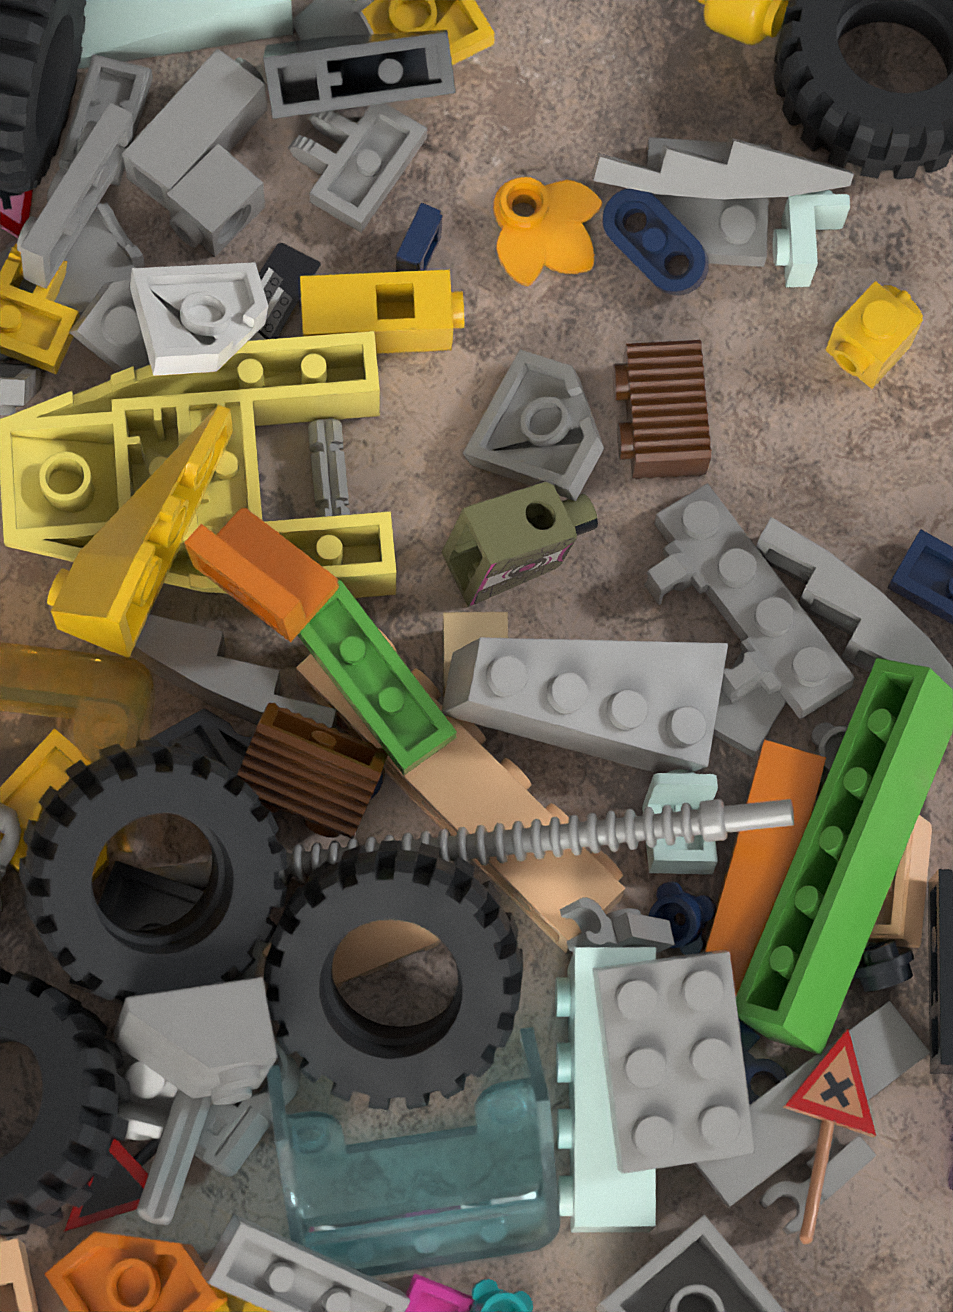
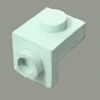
(796, 242)
(675, 789)

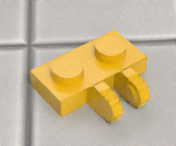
(33, 324)

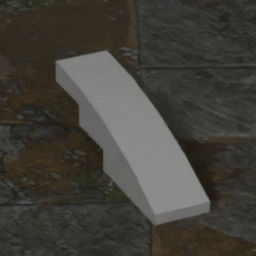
(744, 173)
(850, 604)
(196, 663)
(883, 1050)

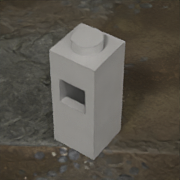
(209, 110)

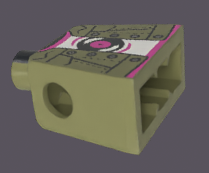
(514, 539)

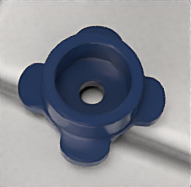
(696, 912)

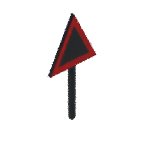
(117, 1192)

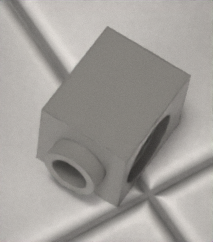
(215, 201)

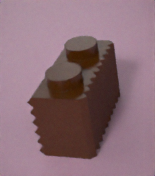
(664, 409)
(311, 771)

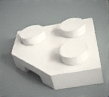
(197, 314)

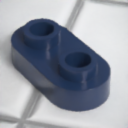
(657, 242)

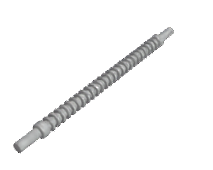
(710, 821)

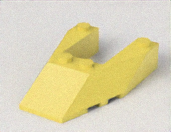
(88, 452)

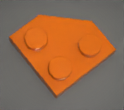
(133, 1276)

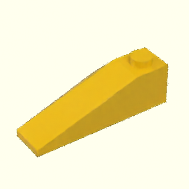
(128, 559)

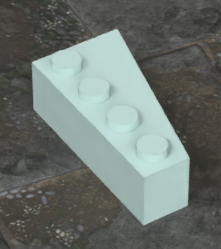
(596, 1191)

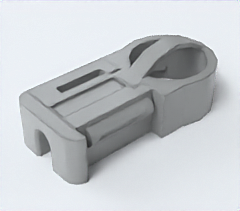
(237, 1127)

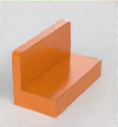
(262, 572)

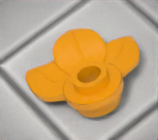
(548, 236)

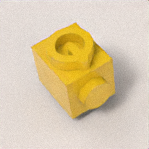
(875, 332)

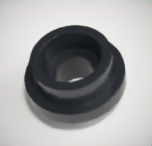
(884, 965)

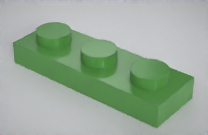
(376, 682)

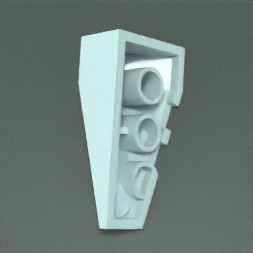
(163, 27)

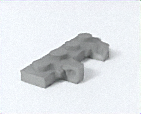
(777, 636)

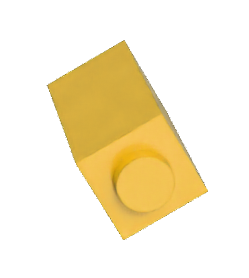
(402, 308)

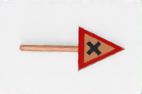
(838, 1098)

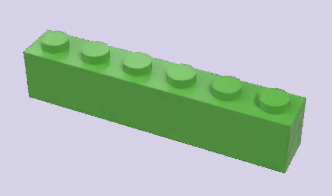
(847, 856)

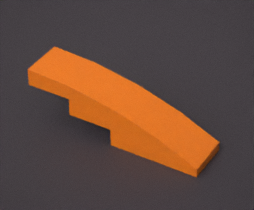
(763, 855)

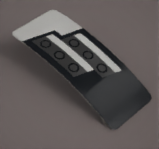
(282, 286)

